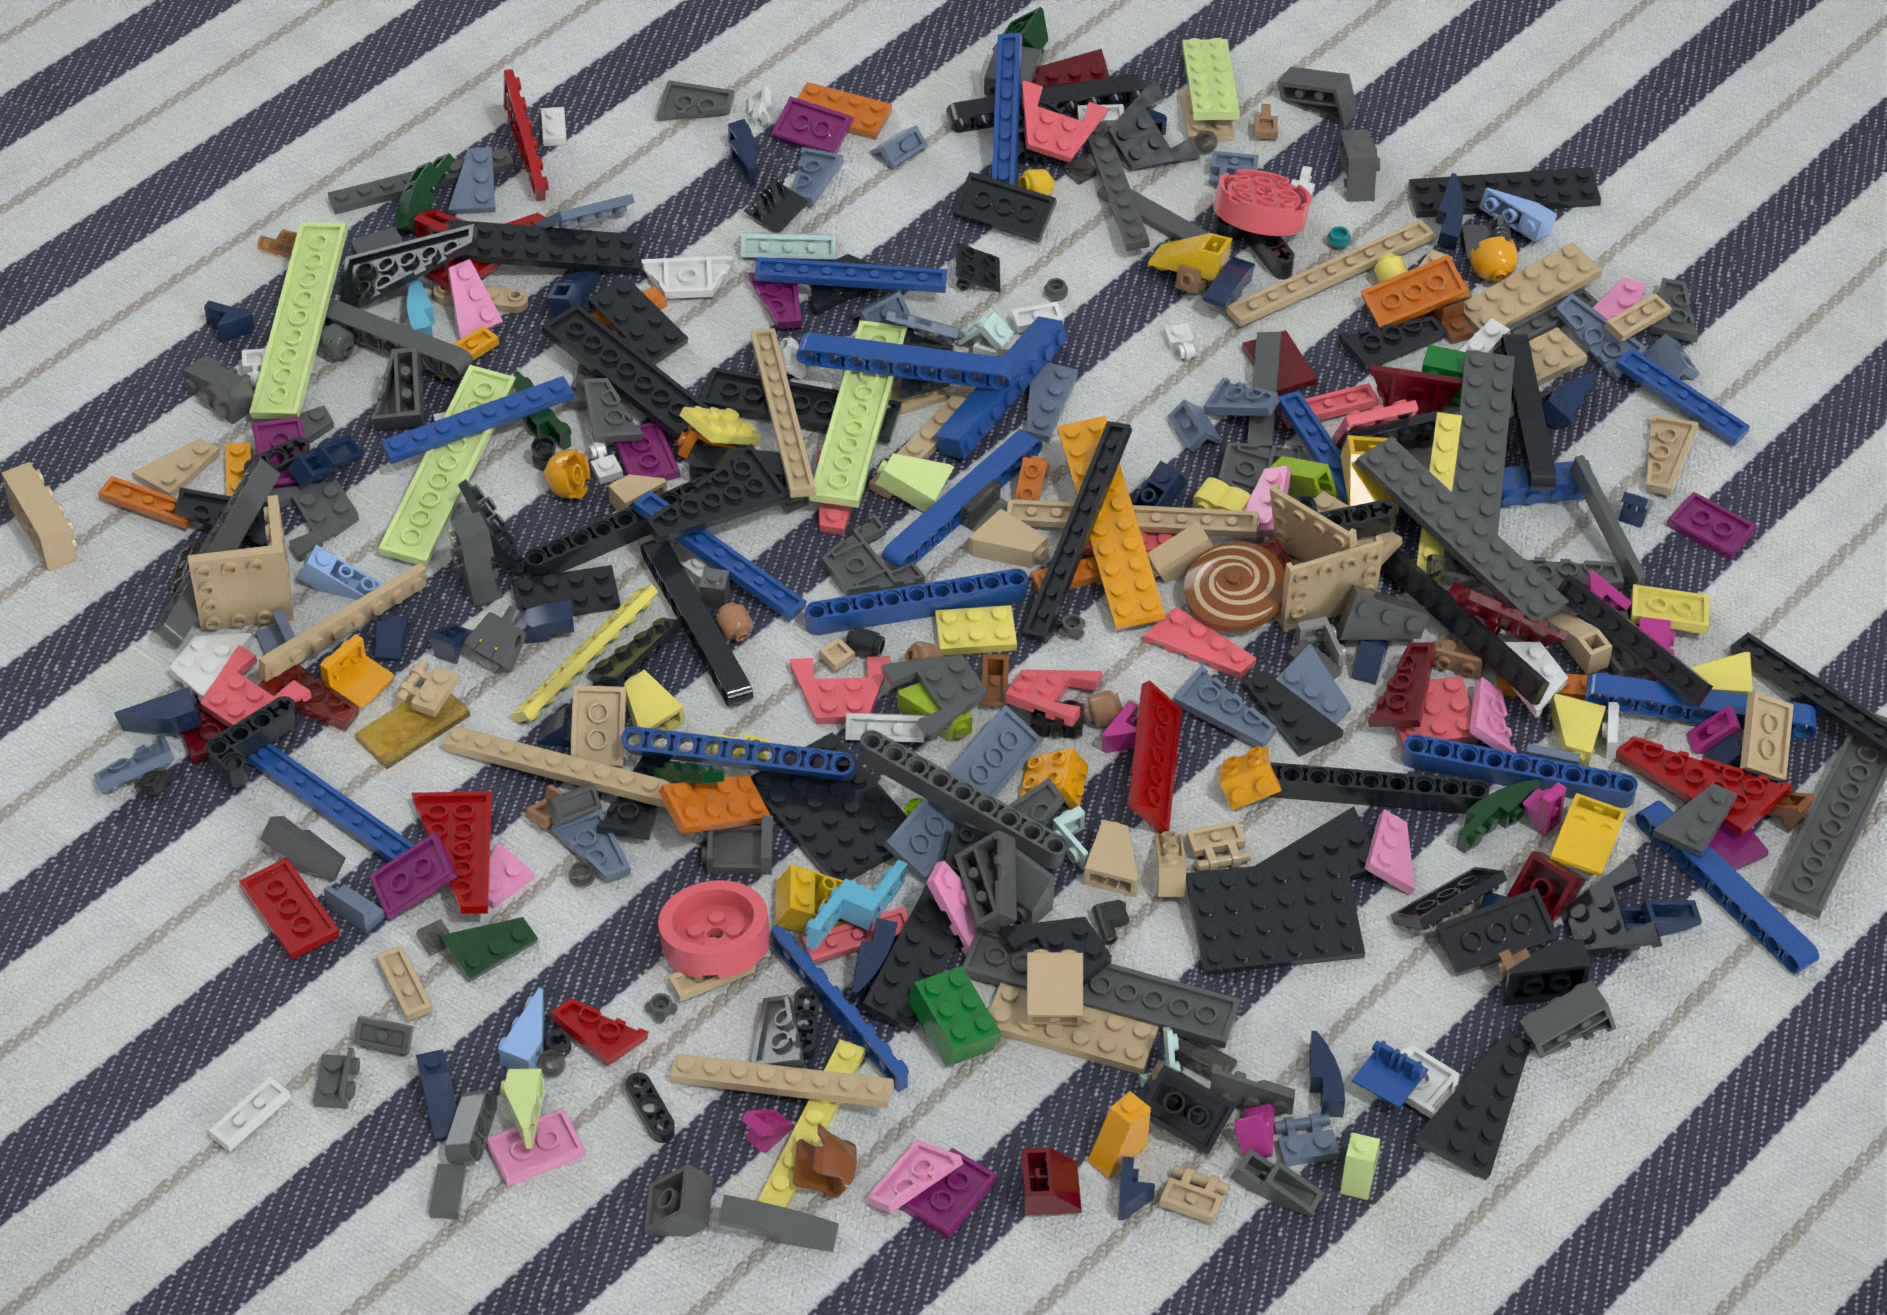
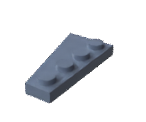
(584, 213)
(1589, 329)
(1048, 399)
(1216, 705)

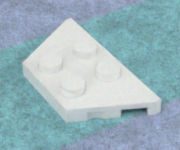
(688, 276)
(205, 658)
(1540, 659)
(1434, 1087)

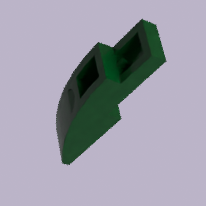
(417, 192)
(545, 421)
(1496, 808)

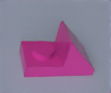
(1603, 588)
(1714, 730)
(1122, 731)
(1546, 807)
(766, 1128)
(1257, 1130)

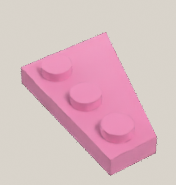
(1620, 297)
(471, 300)
(1261, 500)
(1489, 715)
(952, 897)

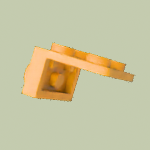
(354, 673)
(1064, 769)
(1248, 777)

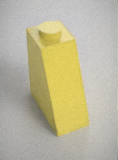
(1728, 674)
(652, 704)
(1577, 725)

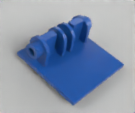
(1390, 1074)

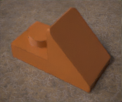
(1453, 322)
(995, 679)
(1793, 808)

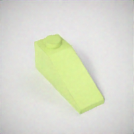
(524, 1098)

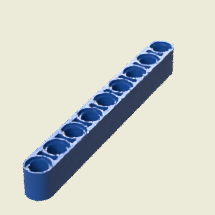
(905, 361)
(945, 514)
(915, 601)
(1662, 701)
(728, 745)
(1457, 753)
(1735, 896)

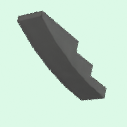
(779, 1223)

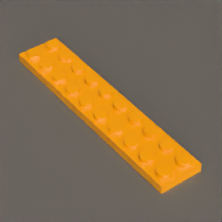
(1116, 534)

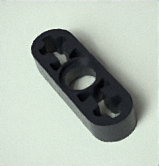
(283, 450)
(812, 1014)
(650, 1118)

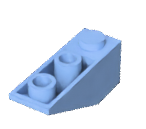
(1520, 214)
(335, 576)
(526, 1039)

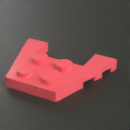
(1053, 132)
(1046, 688)
(236, 697)
(834, 697)

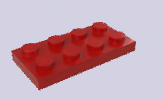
(289, 908)

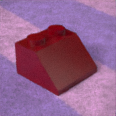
(1554, 882)

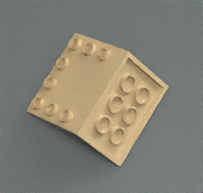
(1313, 536)
(246, 583)
(1323, 584)

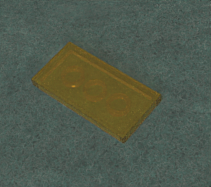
(407, 730)

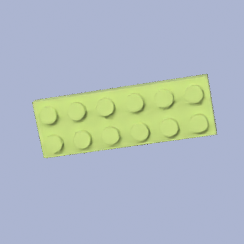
(1210, 79)

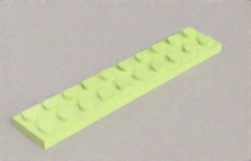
(298, 321)
(855, 426)
(435, 486)

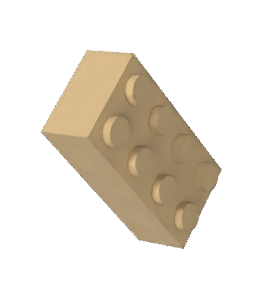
(40, 516)

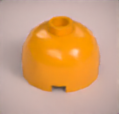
(1494, 259)
(567, 474)

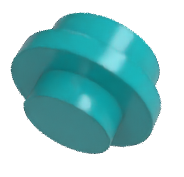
(1339, 237)

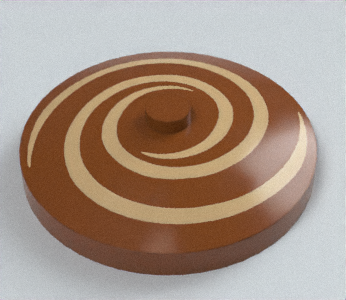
(1234, 586)

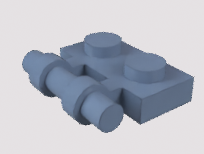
(1230, 162)
(1306, 1147)

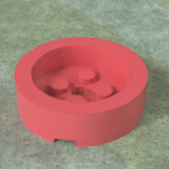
(1262, 202)
(715, 910)

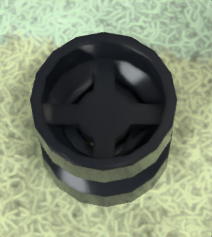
(542, 449)

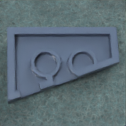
(815, 172)
(475, 184)
(923, 325)
(1315, 685)
(143, 760)
(597, 849)

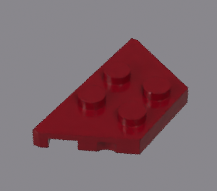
(1429, 390)

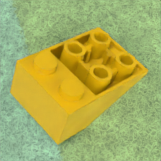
(1203, 252)
(1358, 485)
(1588, 835)
(801, 895)

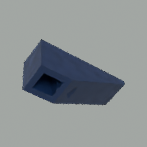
(572, 291)
(1564, 400)
(1161, 487)

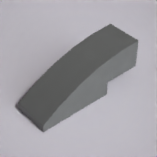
(302, 847)
(1276, 1183)

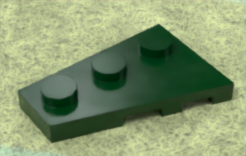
(689, 773)
(487, 946)

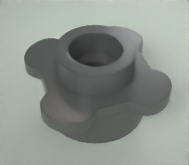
(1072, 626)
(657, 1001)

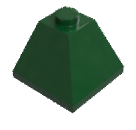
(1032, 28)

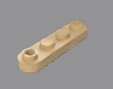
(503, 298)

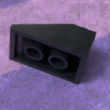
(1548, 973)
(1185, 1106)

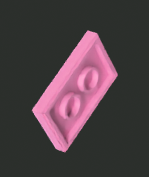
(553, 1146)

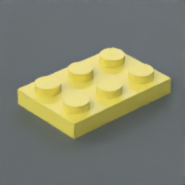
(721, 425)
(1684, 609)
(976, 630)

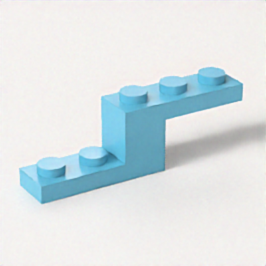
(855, 904)

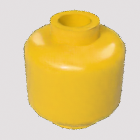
(1037, 180)

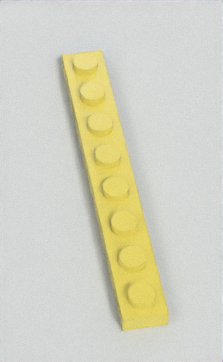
(1443, 468)
(579, 658)
(780, 1187)

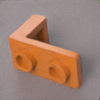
(687, 440)
(1032, 478)

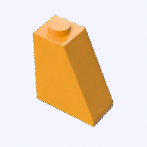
(1121, 1135)

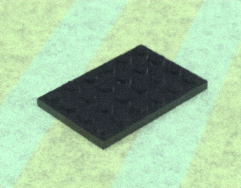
(832, 820)
(1274, 915)

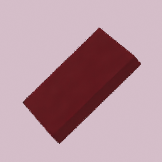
(1293, 368)
(198, 737)

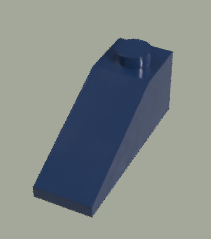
(164, 714)
(437, 1092)

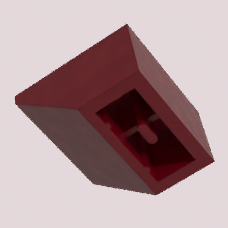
(1049, 1182)

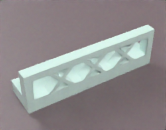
(788, 245)

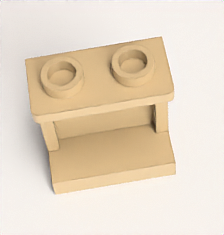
(1054, 988)

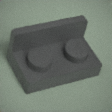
(335, 1080)

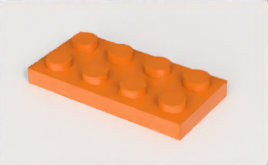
(867, 114)
(1415, 292)
(714, 805)

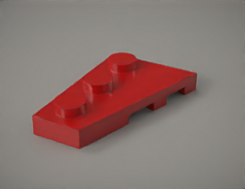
(597, 1033)

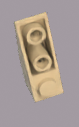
(1583, 642)
(1170, 864)

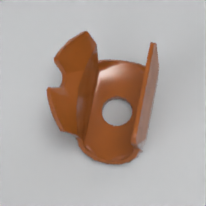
(825, 1167)

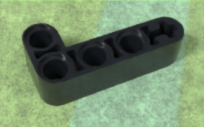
(1270, 249)
(1366, 518)
(232, 746)

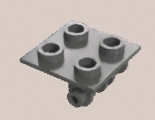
(1476, 233)

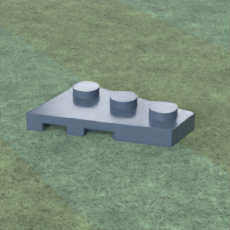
(1240, 401)

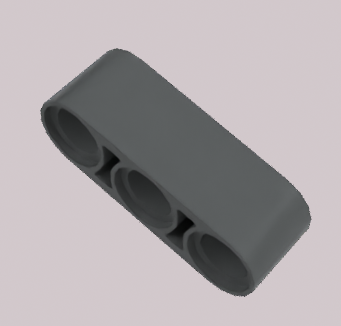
(471, 1126)

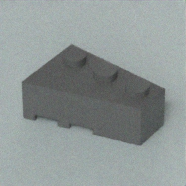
(1320, 91)
(1360, 163)
(220, 388)
(401, 393)
(473, 558)
(1379, 617)
(990, 880)
(1567, 1019)

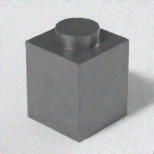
(714, 587)

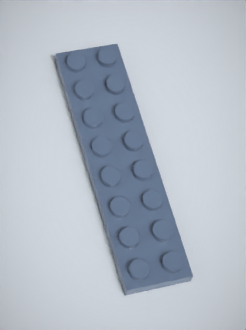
(984, 764)

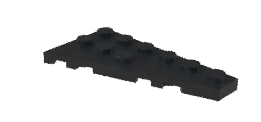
(1336, 838)

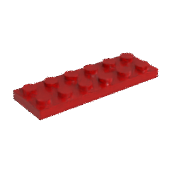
(1155, 757)

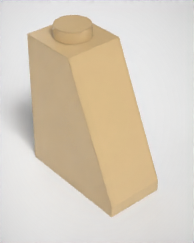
(1008, 541)
(1177, 554)
(1112, 860)

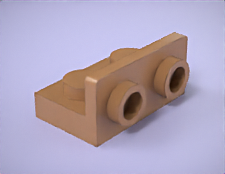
(1457, 657)

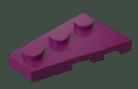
(780, 302)

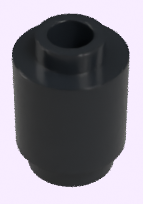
(865, 642)

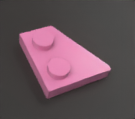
(506, 875)

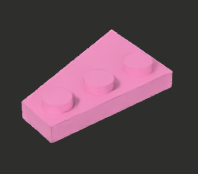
(1390, 852)
(912, 1174)

